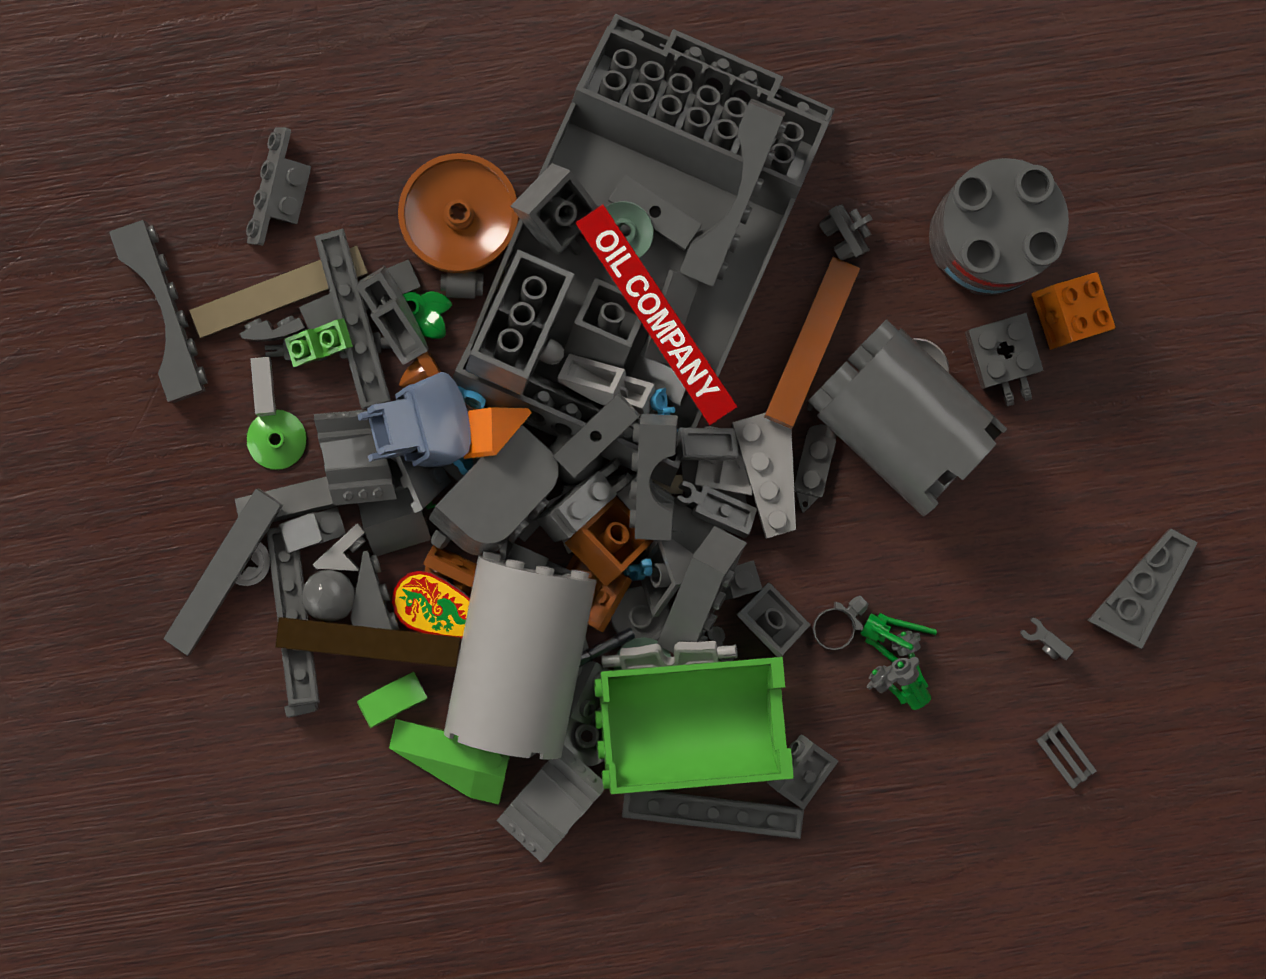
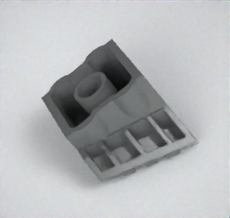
(345, 453)
(551, 803)

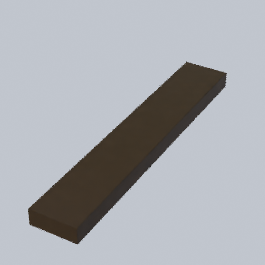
(367, 642)

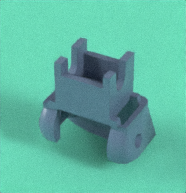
(423, 418)

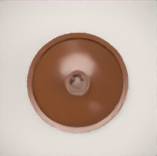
(458, 213)

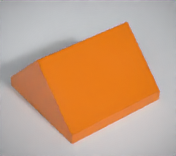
(493, 428)

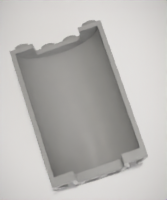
(519, 658)

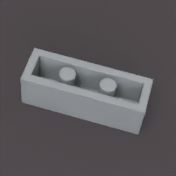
(263, 386)

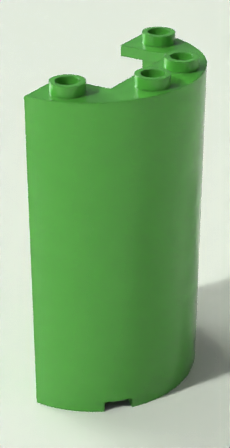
(692, 725)

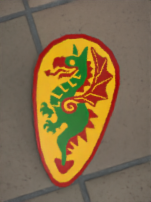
(430, 604)

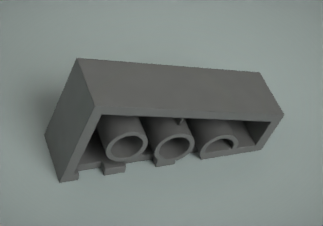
(702, 589)

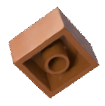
(607, 542)

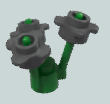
(905, 673)

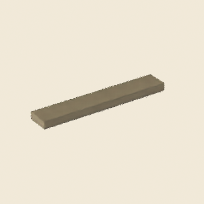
(266, 297)

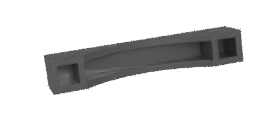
(756, 134)
(178, 371)

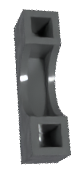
(653, 511)

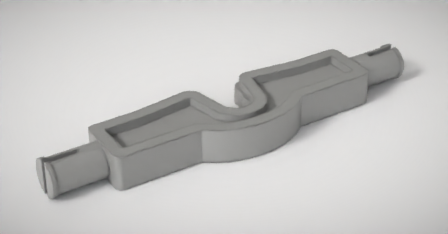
(684, 654)

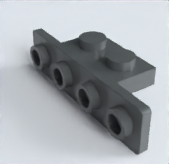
(280, 189)

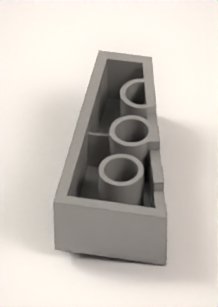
(769, 468)

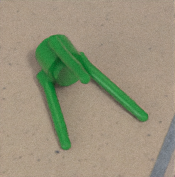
(877, 629)

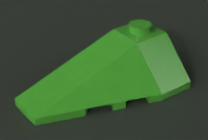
(465, 768)

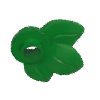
(428, 312)

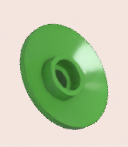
(290, 447)

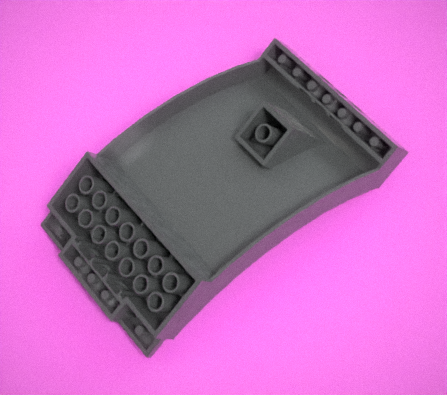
(671, 123)

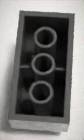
(519, 322)
(498, 495)

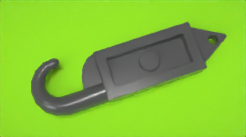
(814, 463)

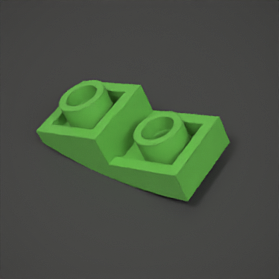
(318, 342)
(392, 700)

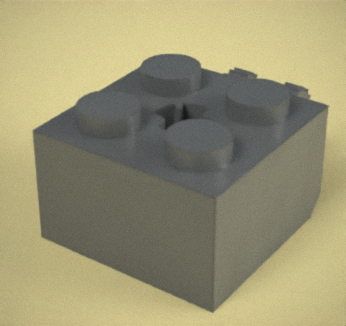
(553, 207)
(994, 368)

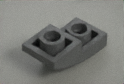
(263, 331)

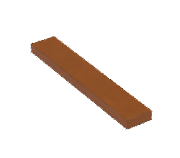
(812, 343)

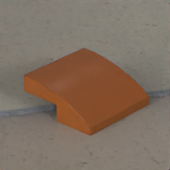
(605, 598)

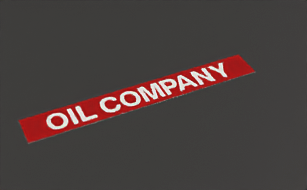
(656, 314)

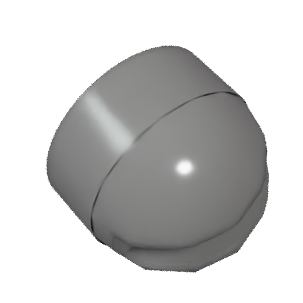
(552, 352)

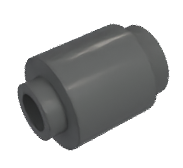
(462, 284)

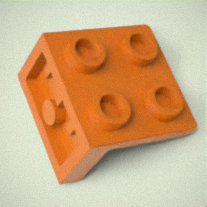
(1073, 310)

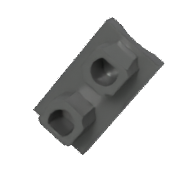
(840, 220)

